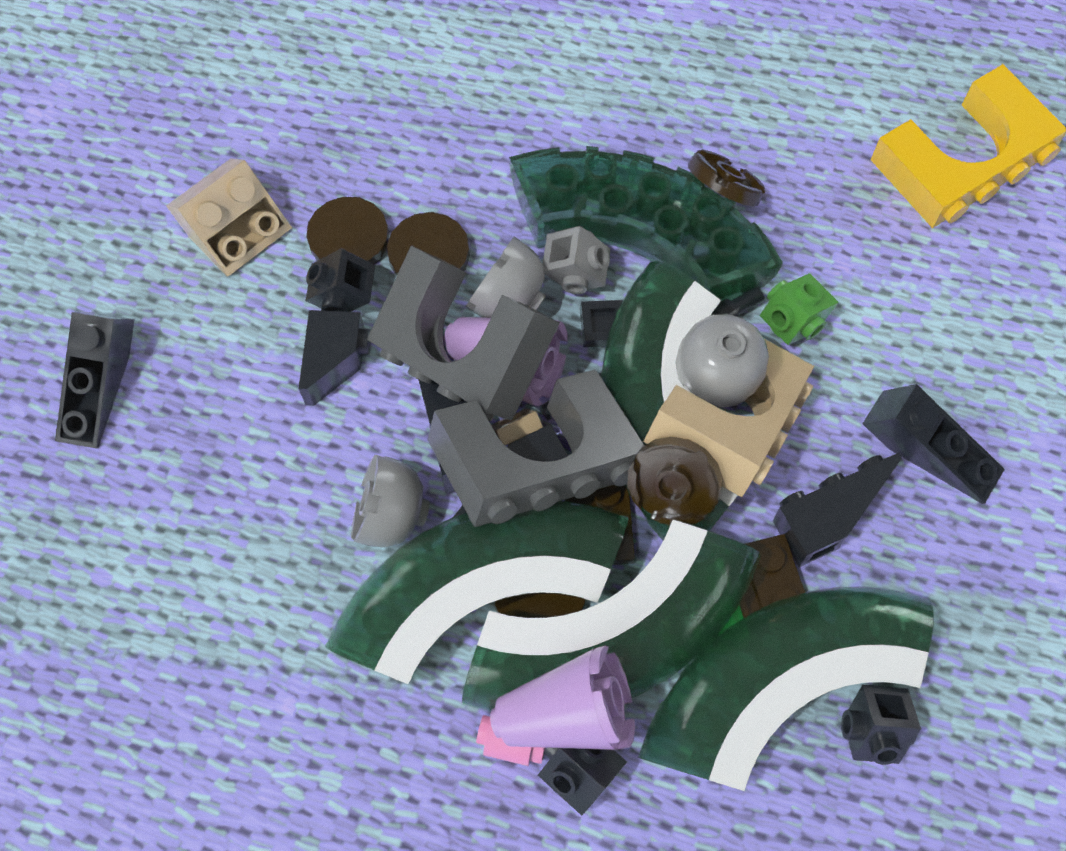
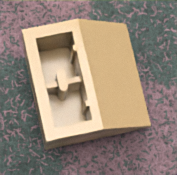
(229, 215)

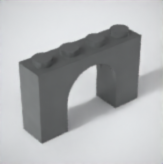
(498, 366)
(500, 483)

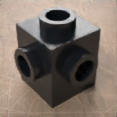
(340, 282)
(880, 724)
(580, 774)

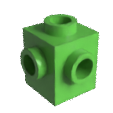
(798, 309)

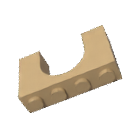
(737, 440)

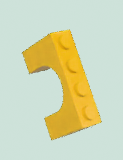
(944, 186)

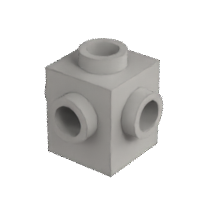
(576, 260)

